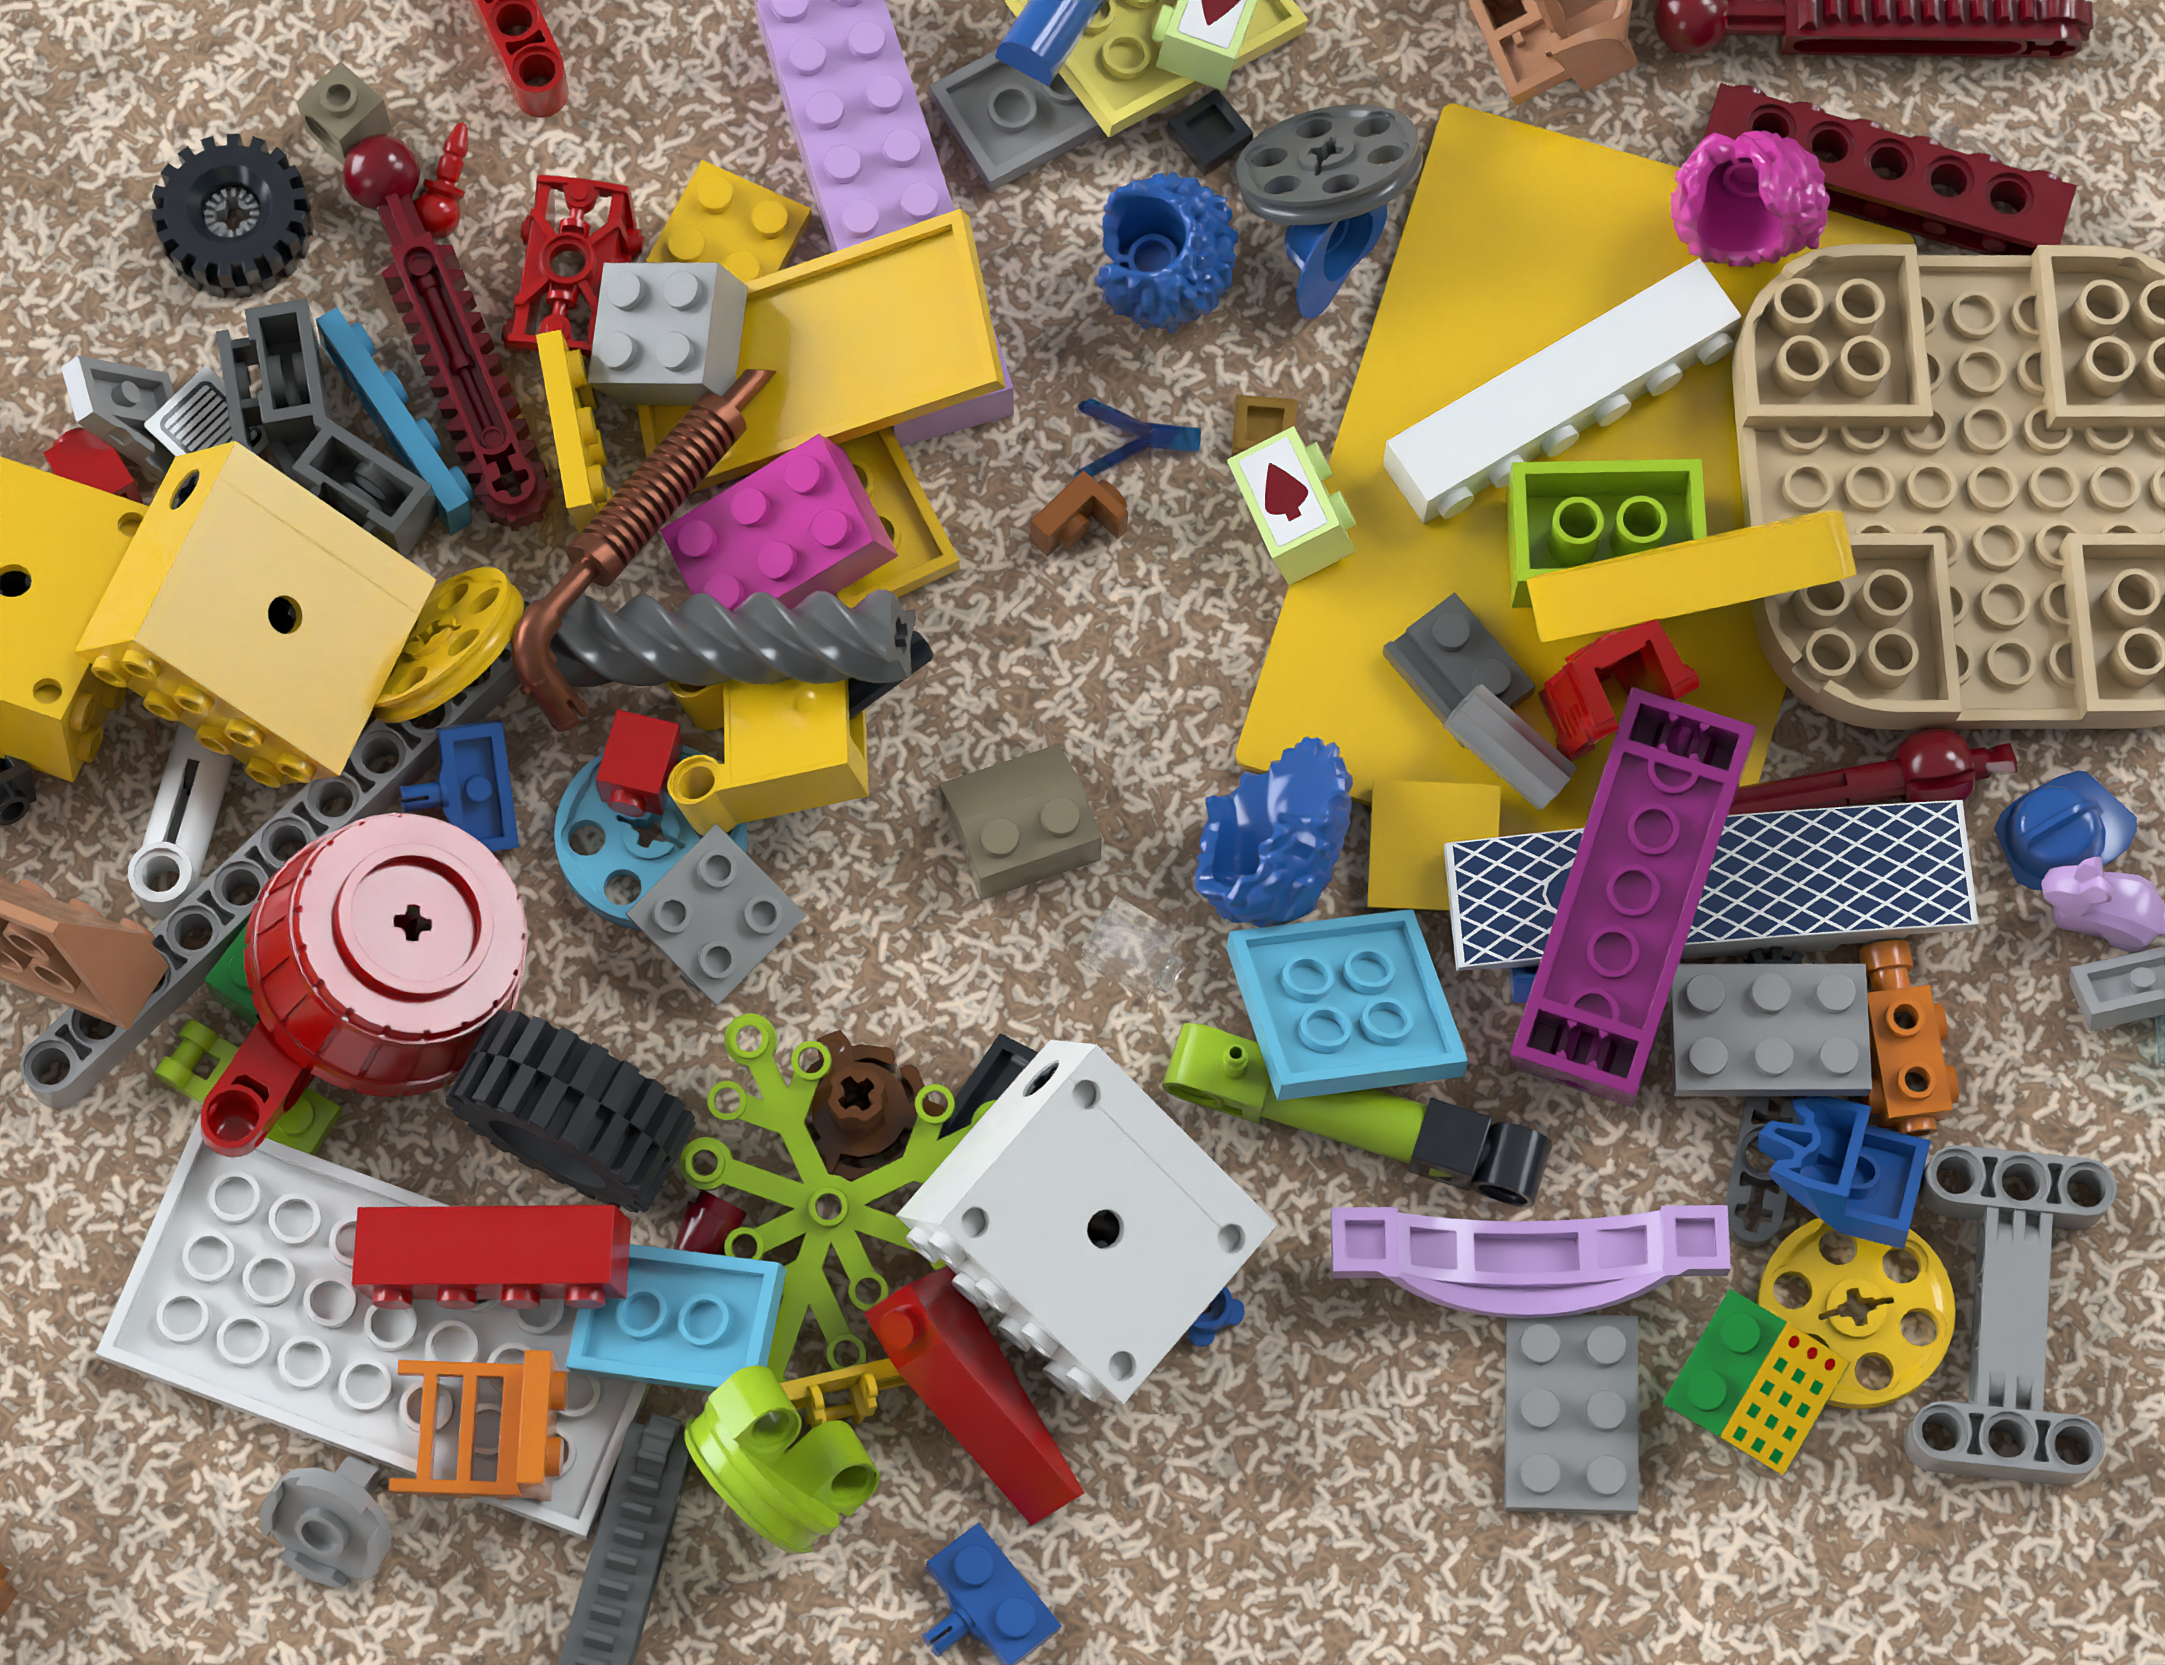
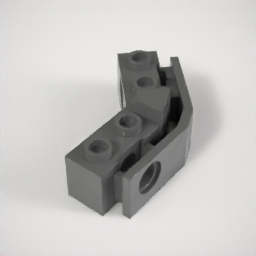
(302, 436)

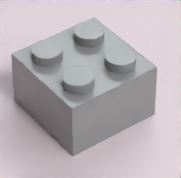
(666, 332)

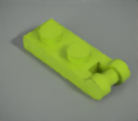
(301, 1128)

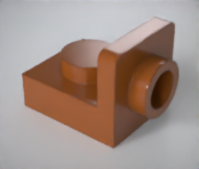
(1067, 515)

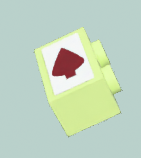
(1203, 38)
(1292, 505)

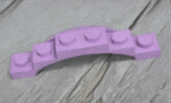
(1530, 1265)

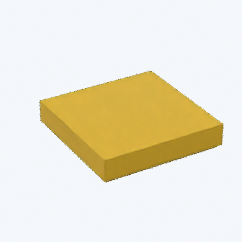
(1410, 833)

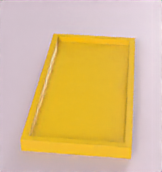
(858, 344)

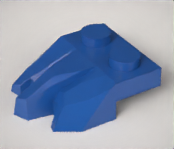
(1845, 1170)

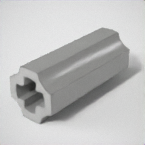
(1509, 747)

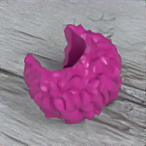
(1749, 199)

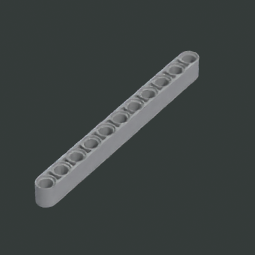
(254, 865)

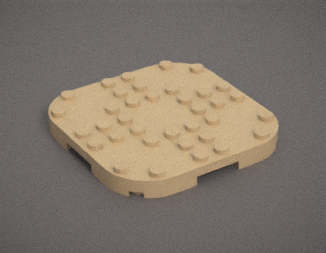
(1991, 477)

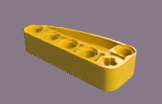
(1693, 575)

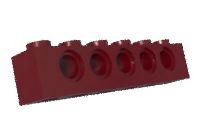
(1920, 163)

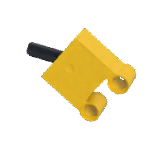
(783, 746)

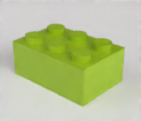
(1596, 512)

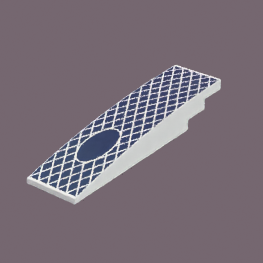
(1773, 882)

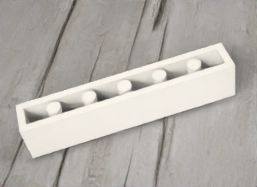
(1562, 392)

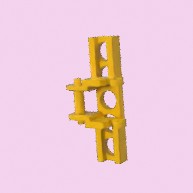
(864, 1384)

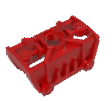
(612, 243)
(1637, 657)

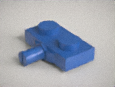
(471, 784)
(987, 1600)

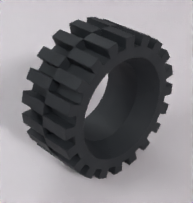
(571, 1110)

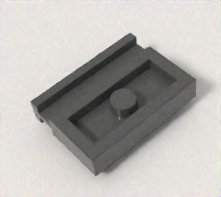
(1452, 654)

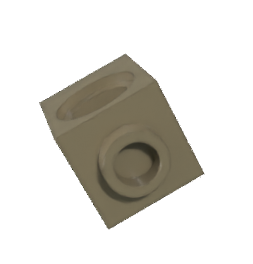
(342, 111)

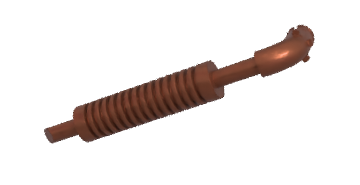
(623, 531)

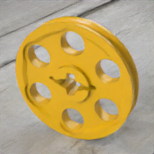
(452, 643)
(1881, 1327)

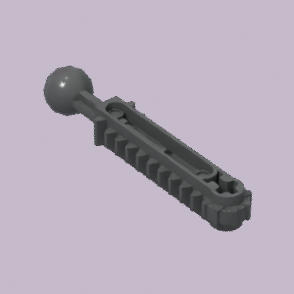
(629, 1545)

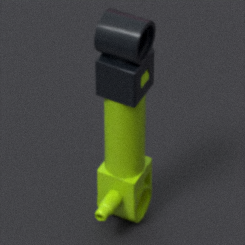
(1434, 1139)

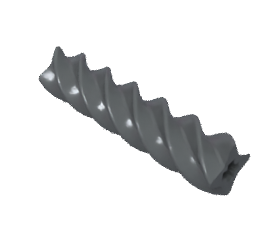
(751, 644)

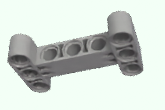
(2010, 1314)

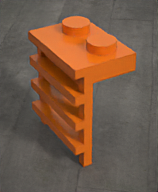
(527, 1441)

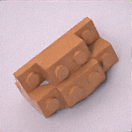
(1555, 40)

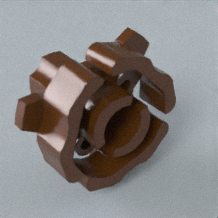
(863, 1074)

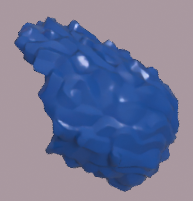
(1276, 837)

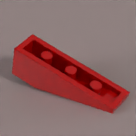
(968, 1384)

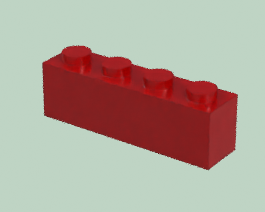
(491, 1254)

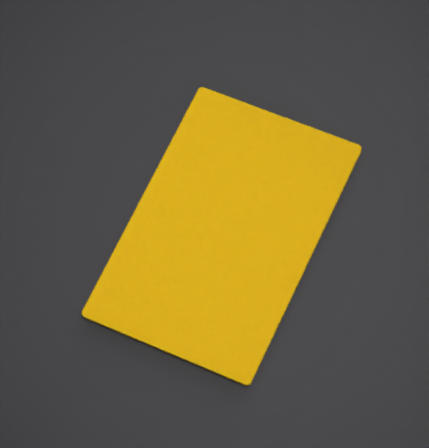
(1498, 259)

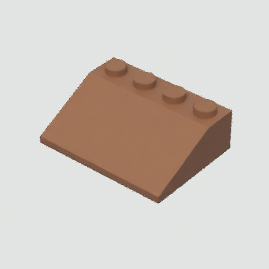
(76, 954)

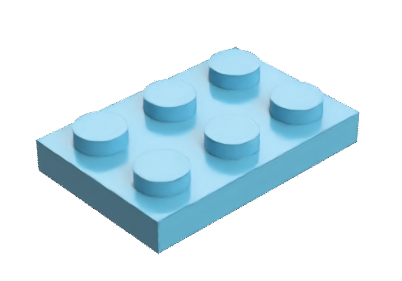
(683, 1321)

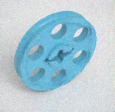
(622, 847)

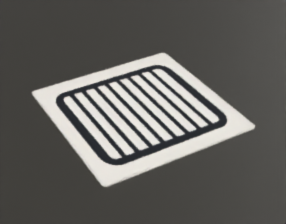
(198, 417)

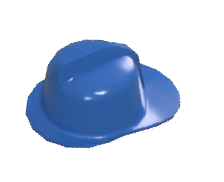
(1328, 255)
(2062, 827)

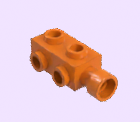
(1905, 1051)

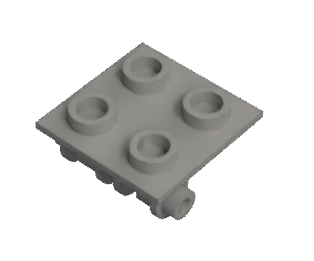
(715, 915)

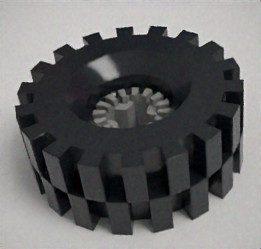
(205, 192)

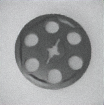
(1328, 164)

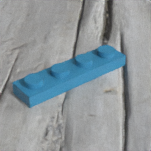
(384, 402)

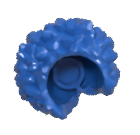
(1167, 251)

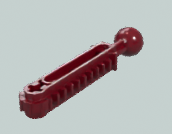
(1883, 26)
(428, 287)

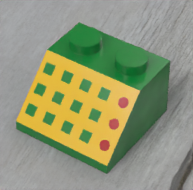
(1756, 1382)

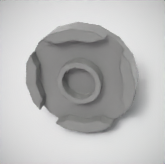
(329, 1522)

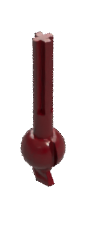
(1925, 768)

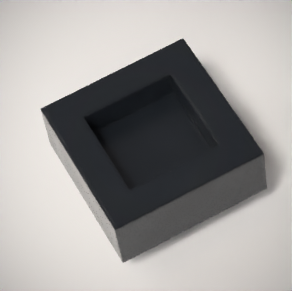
(1210, 131)

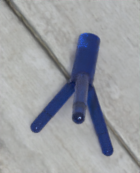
(1148, 436)

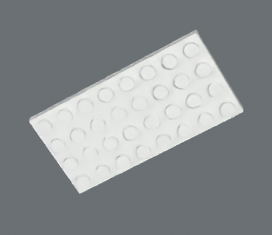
(257, 1311)

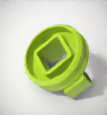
(778, 1489)

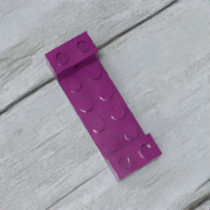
(1631, 897)

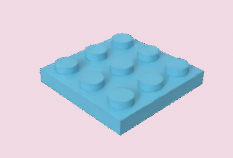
(1346, 1004)

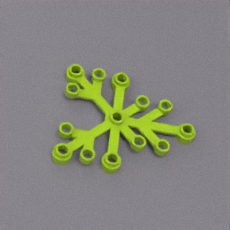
(785, 1113)

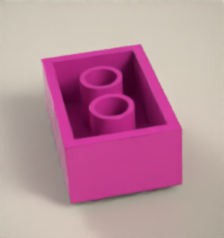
(783, 531)

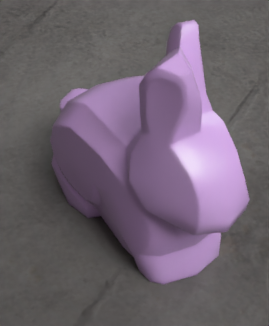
(2105, 904)

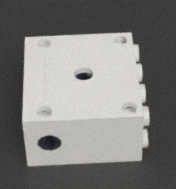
(1085, 1221)

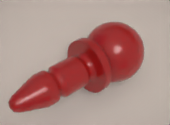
(439, 203)

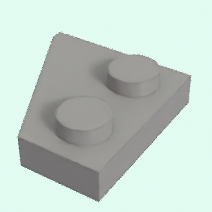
(115, 404)

